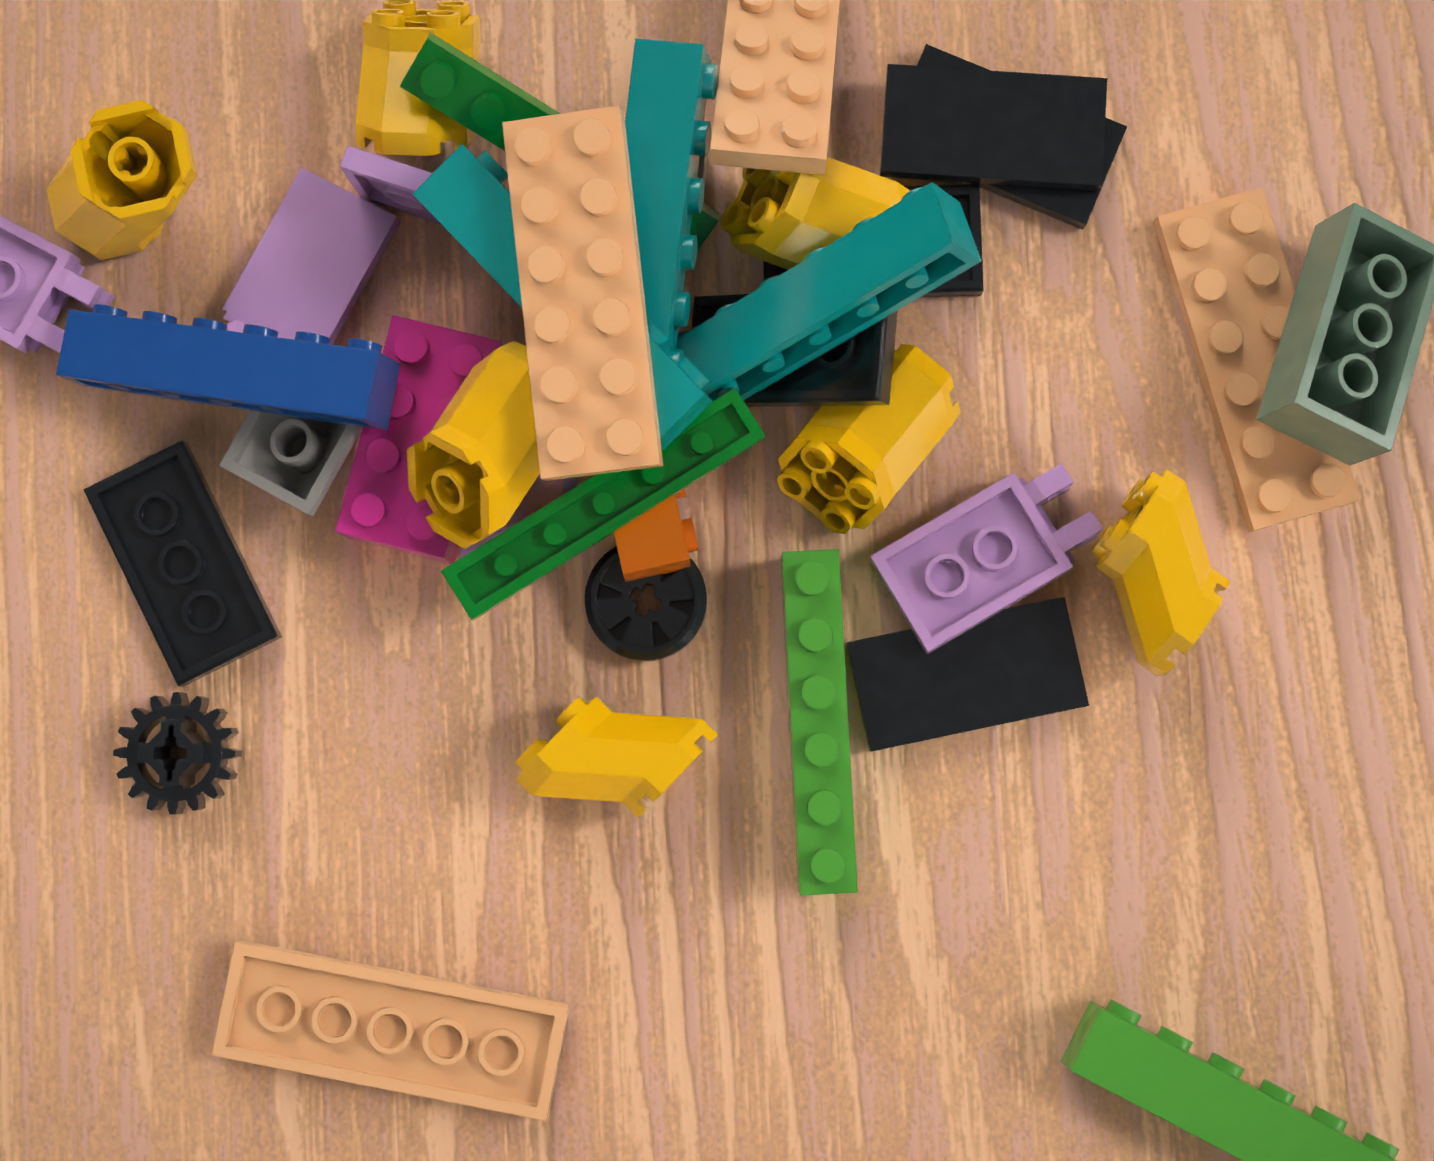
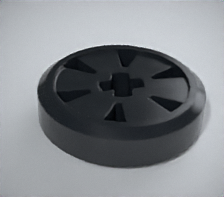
(639, 636)

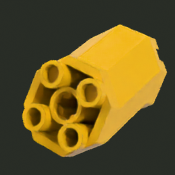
(391, 41)
(122, 180)
(794, 213)
(479, 451)
(858, 457)
(1160, 570)
(611, 755)

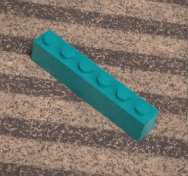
(664, 150)
(477, 212)
(833, 294)

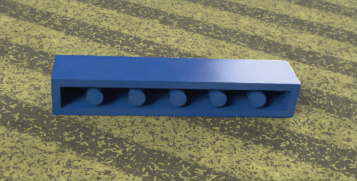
(230, 367)

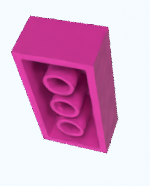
(377, 496)

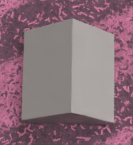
(290, 456)

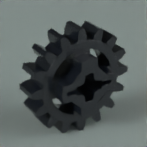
(174, 774)

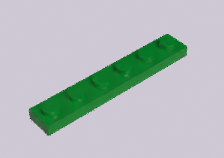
(485, 100)
(599, 509)

